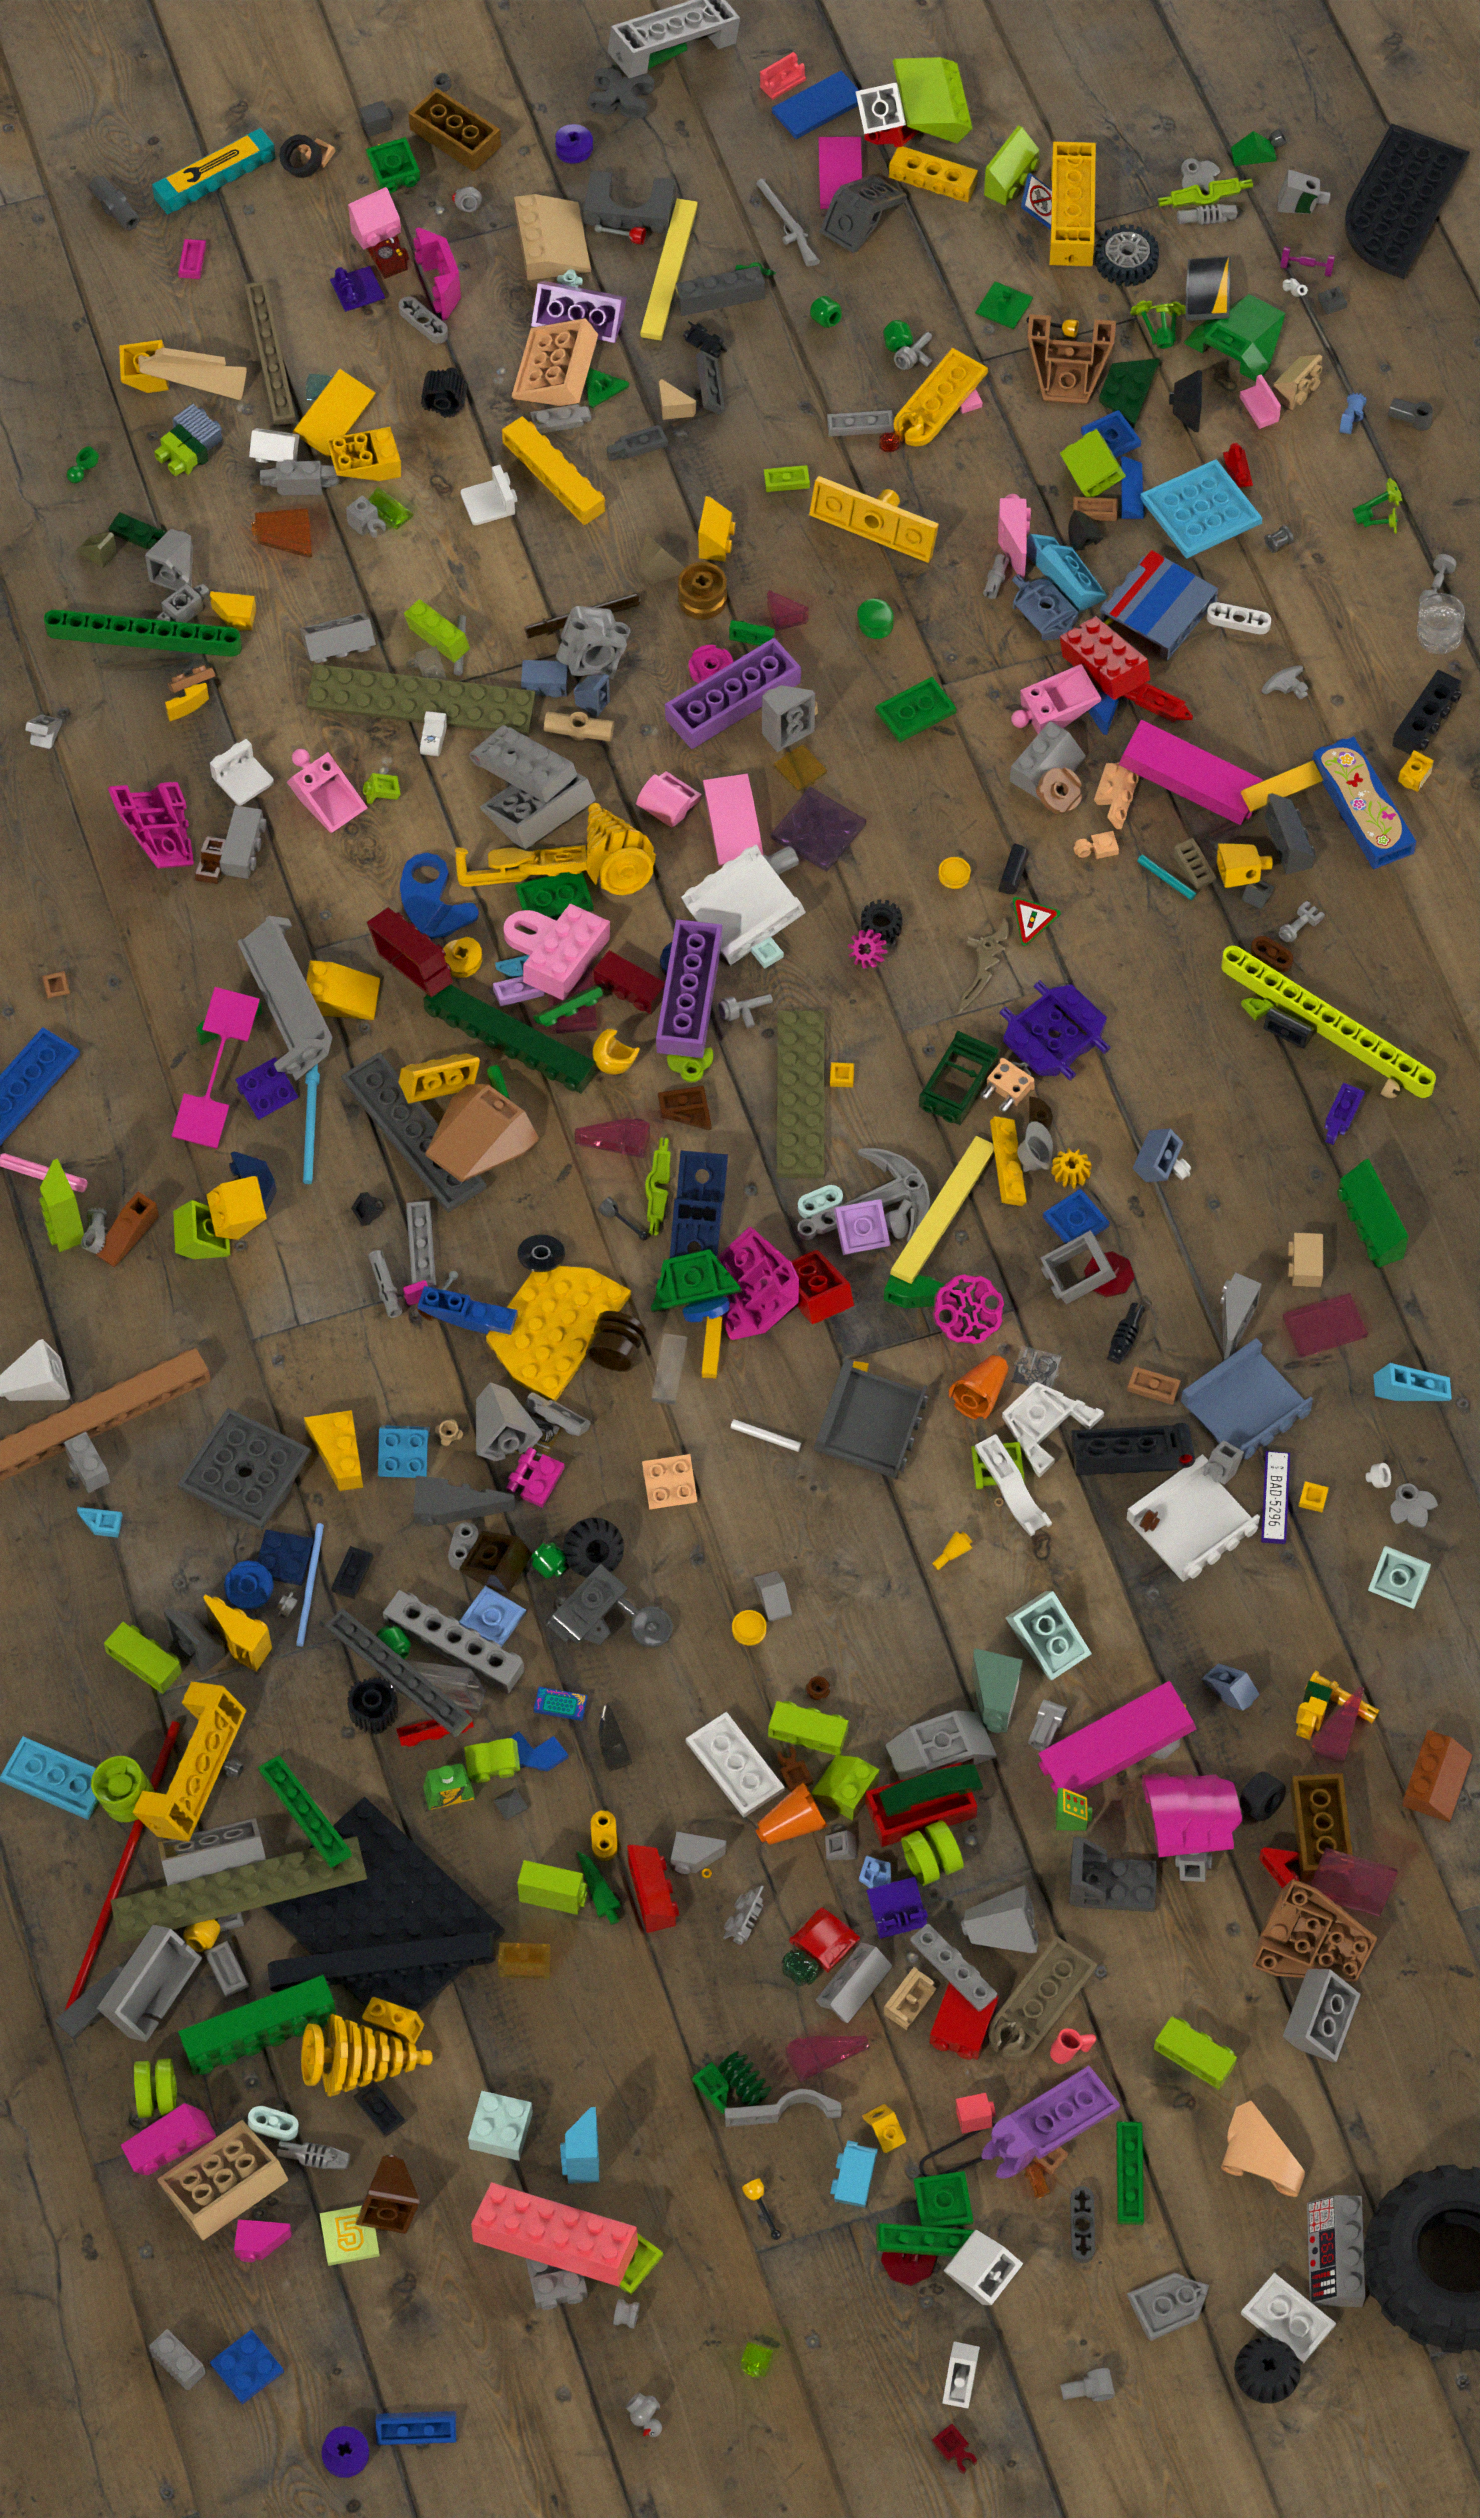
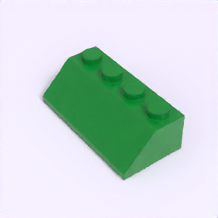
(1373, 1214)

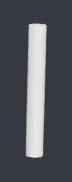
(766, 1435)

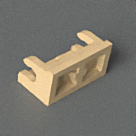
(910, 1998)

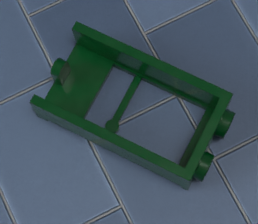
(973, 1050)

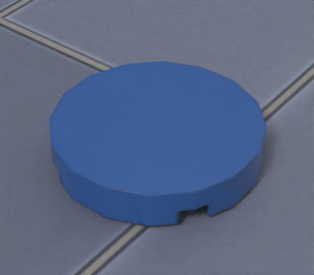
(712, 1308)
(248, 1585)

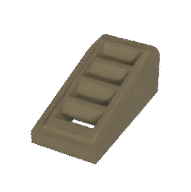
(1187, 851)

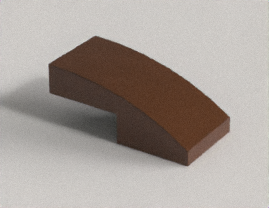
(209, 865)

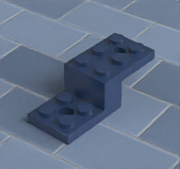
(699, 1205)

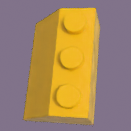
(438, 1077)

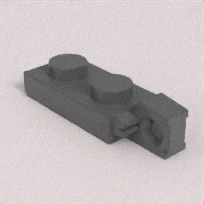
(637, 443)

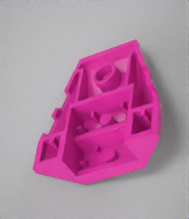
(156, 822)
(766, 1283)

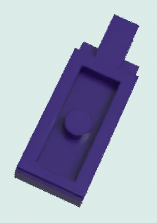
(1342, 1111)

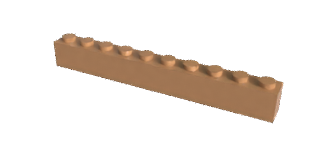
(102, 1411)

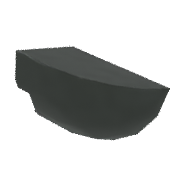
(1083, 530)

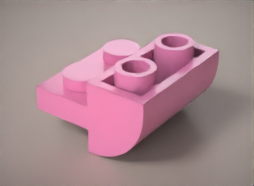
(667, 798)

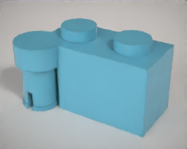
(855, 2174)

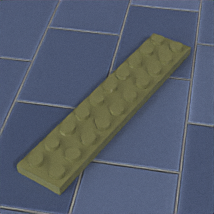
(411, 696)
(234, 1891)

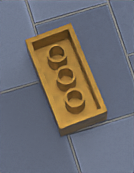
(455, 129)
(1319, 1819)

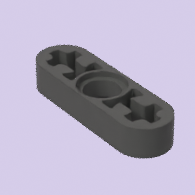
(1075, 2242)

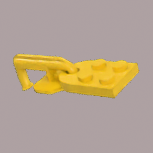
(535, 862)

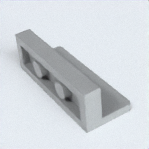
(854, 1981)

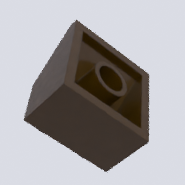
(496, 1560)

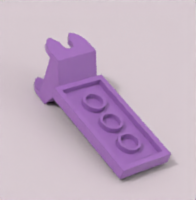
(1049, 2122)

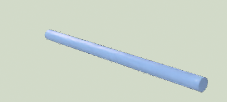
(310, 1584)

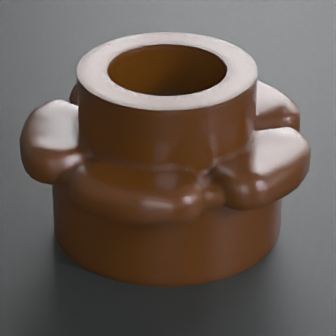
(1149, 1521)
(815, 1682)

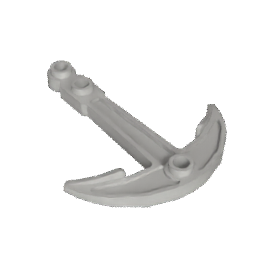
(890, 1193)

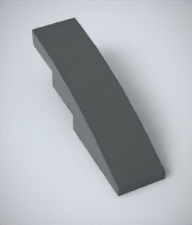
(84, 2009)

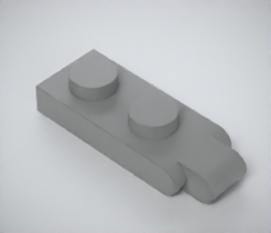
(560, 418)

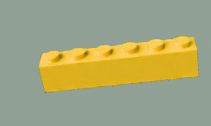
(553, 470)

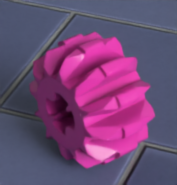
(867, 938)

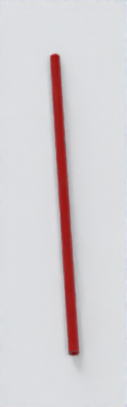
(121, 1871)

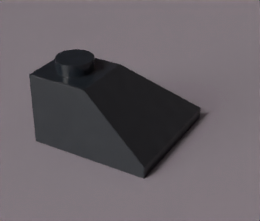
(1188, 400)

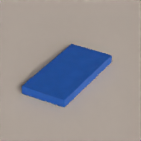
(817, 105)

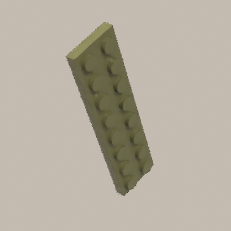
(800, 1094)

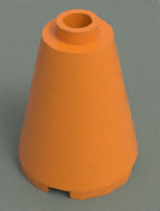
(980, 1387)
(791, 1817)

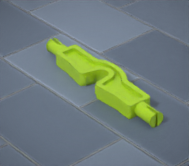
(1193, 194)
(658, 1197)

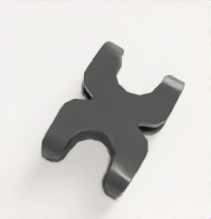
(620, 93)

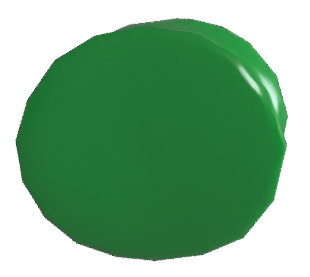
(875, 618)

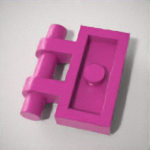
(541, 1481)

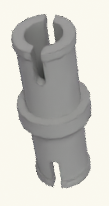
(996, 576)

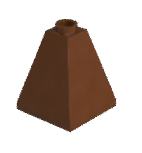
(390, 2199)

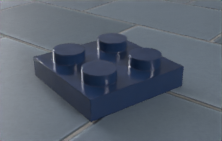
(285, 1556)

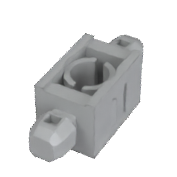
(183, 604)

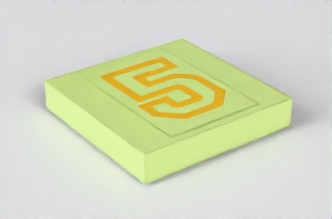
(345, 2239)

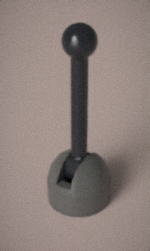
(610, 1208)

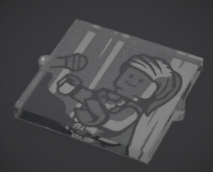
(1035, 1366)

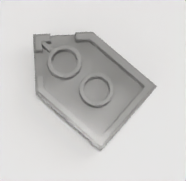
(1167, 2304)

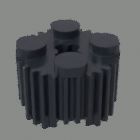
(444, 392)
(362, 1708)

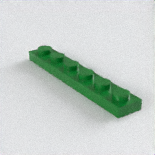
(305, 1811)

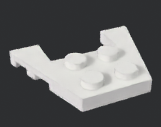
(1040, 1413)

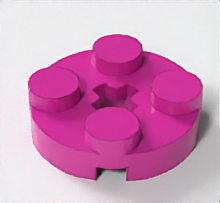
(704, 655)

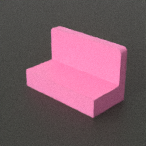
(1261, 403)

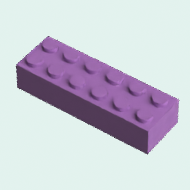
(731, 693)
(689, 988)

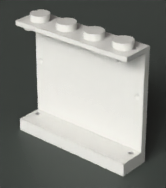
(746, 901)
(1195, 1520)

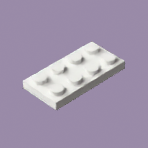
(735, 1764)

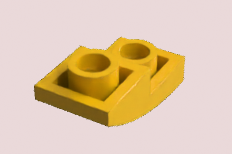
(194, 698)

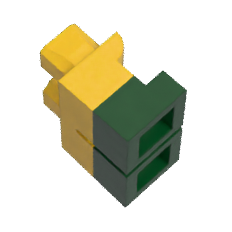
(1313, 1709)

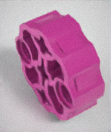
(992, 1317)

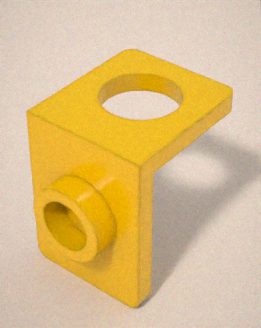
(886, 2128)

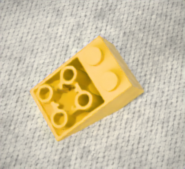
(366, 455)
(244, 1637)

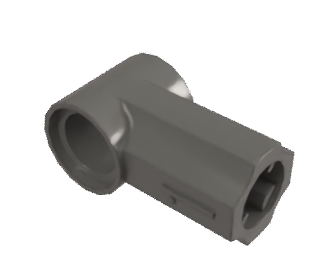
(1418, 414)

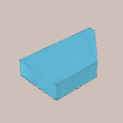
(512, 967)
(101, 1521)

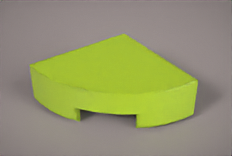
(1256, 1007)

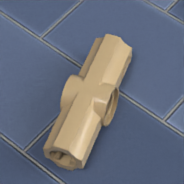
(590, 727)

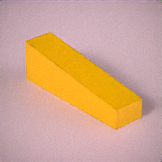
(712, 1347)

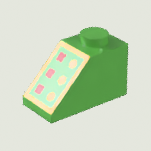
(1072, 1811)

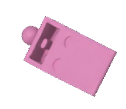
(1012, 530)
(1062, 696)
(329, 794)

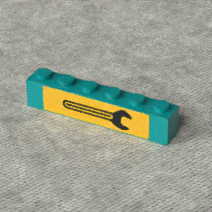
(213, 171)

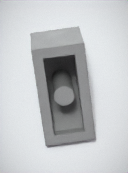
(695, 1852)

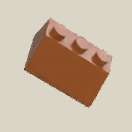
(1437, 1776)

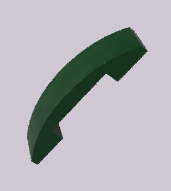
(930, 1786)

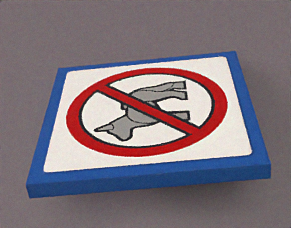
(1037, 200)

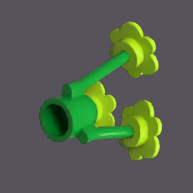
(1164, 337)
(1364, 512)

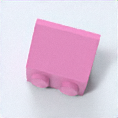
(374, 218)

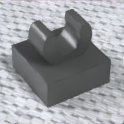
(1332, 300)

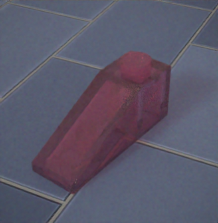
(618, 1136)
(1337, 1732)
(819, 2053)

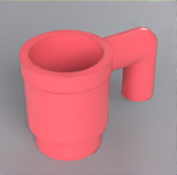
(1068, 2044)

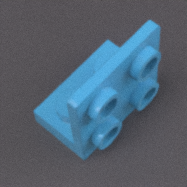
(403, 1451)

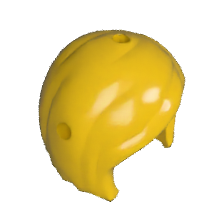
(611, 1055)

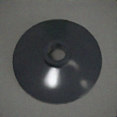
(541, 1253)

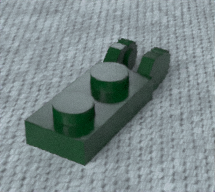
(135, 531)

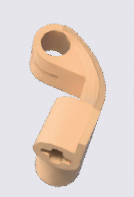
(1260, 2151)

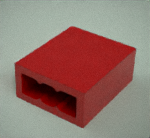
(960, 2025)

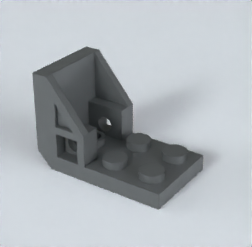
(857, 210)
(1110, 1881)

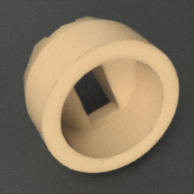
(1387, 1090)

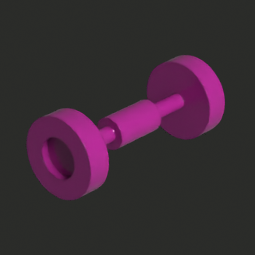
(1307, 261)

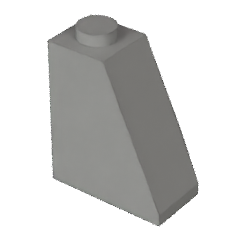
(171, 560)
(502, 1424)
(1003, 1922)

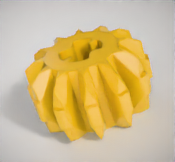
(1068, 1160)

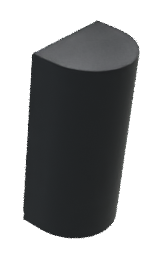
(1014, 869)
(1288, 1027)

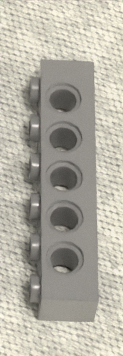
(501, 1677)

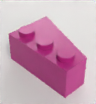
(168, 2139)

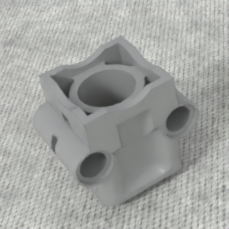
(592, 642)

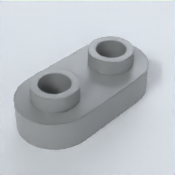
(462, 1543)

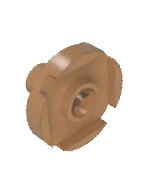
(1071, 789)

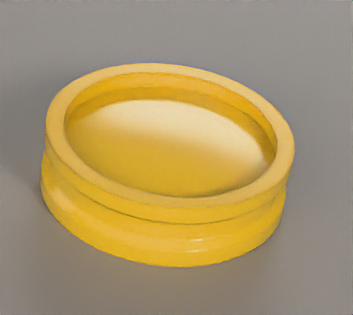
(954, 872)
(749, 1627)

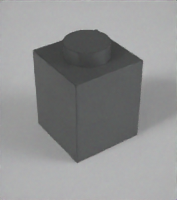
(376, 118)

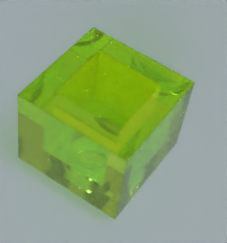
(756, 2360)

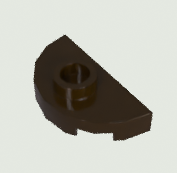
(1040, 1112)

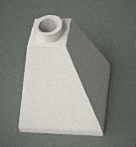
(880, 108)
(35, 1376)

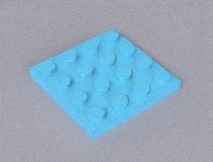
(1201, 508)

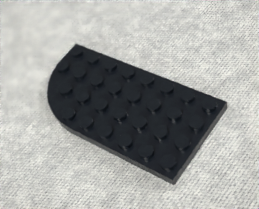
(1401, 198)

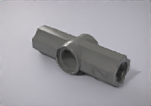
(114, 202)

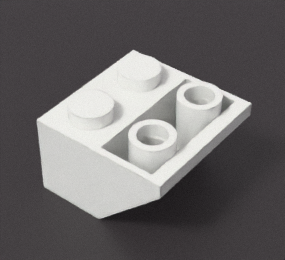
(983, 2267)

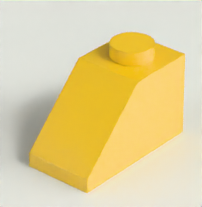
(234, 609)

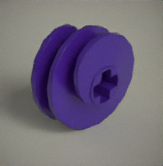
(573, 143)
(343, 2439)

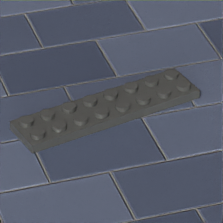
(407, 1128)

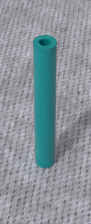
(1165, 876)

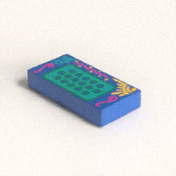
(560, 1703)

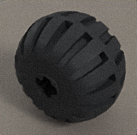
(608, 1546)
(1264, 2385)

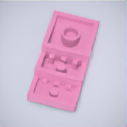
(731, 816)

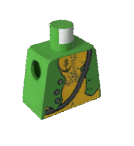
(447, 1786)

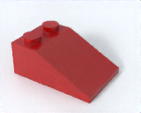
(821, 1287)

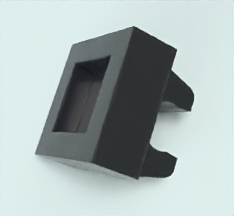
(366, 1208)

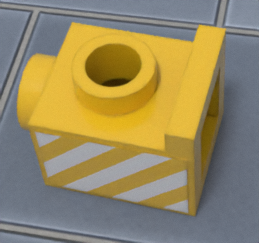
(1415, 771)

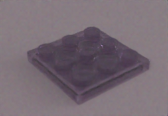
(818, 829)

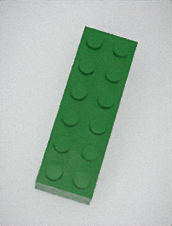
(257, 2025)

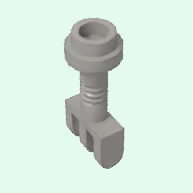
(1288, 932)

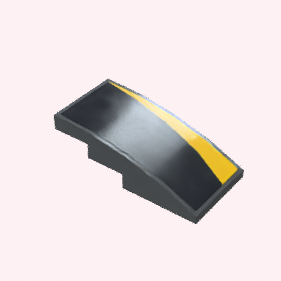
(1208, 288)

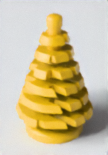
(617, 853)
(354, 2056)

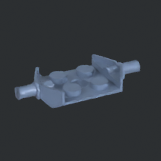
(1051, 621)

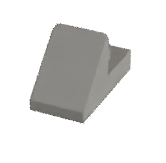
(43, 730)

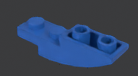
(465, 1313)

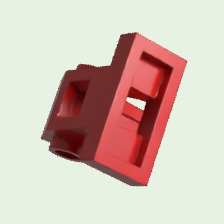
(898, 136)

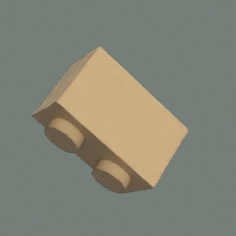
(1306, 1259)

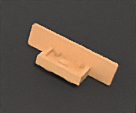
(1116, 789)

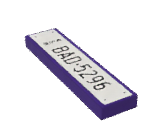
(1275, 1497)

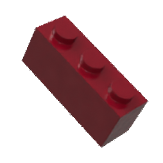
(629, 982)

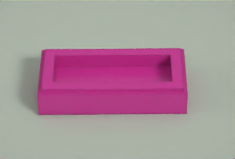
(192, 259)

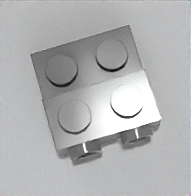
(554, 2285)

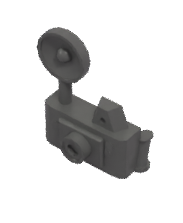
(593, 1599)

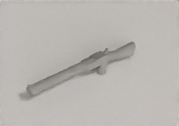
(796, 231)

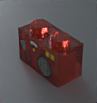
(389, 257)

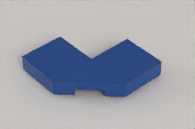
(542, 1757)

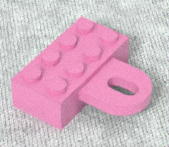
(559, 949)

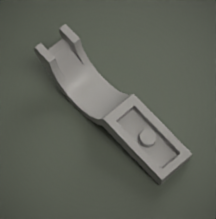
(771, 2113)

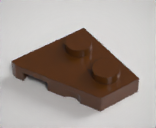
(686, 1106)

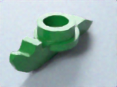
(755, 264)

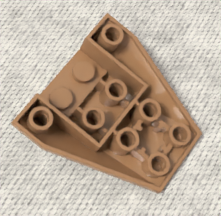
(480, 1133)
(1311, 1933)

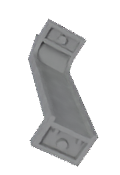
(287, 996)

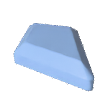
(875, 1872)

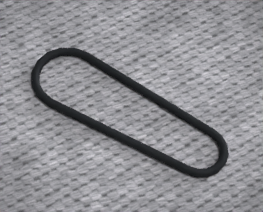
(948, 2146)

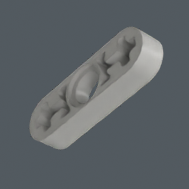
(425, 328)

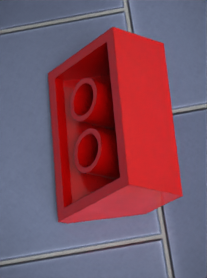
(652, 1888)

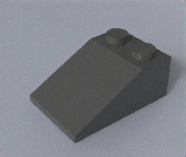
(194, 1639)

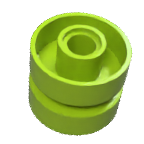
(118, 1786)
(925, 1856)

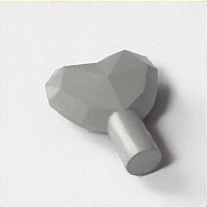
(897, 1220)

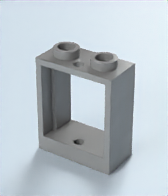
(1068, 1251)

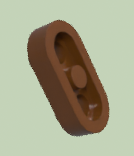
(1273, 953)

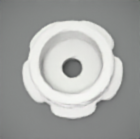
(1181, 1169)

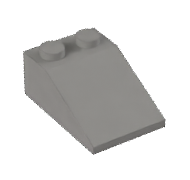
(1239, 1305)

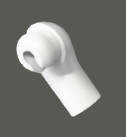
(1295, 287)

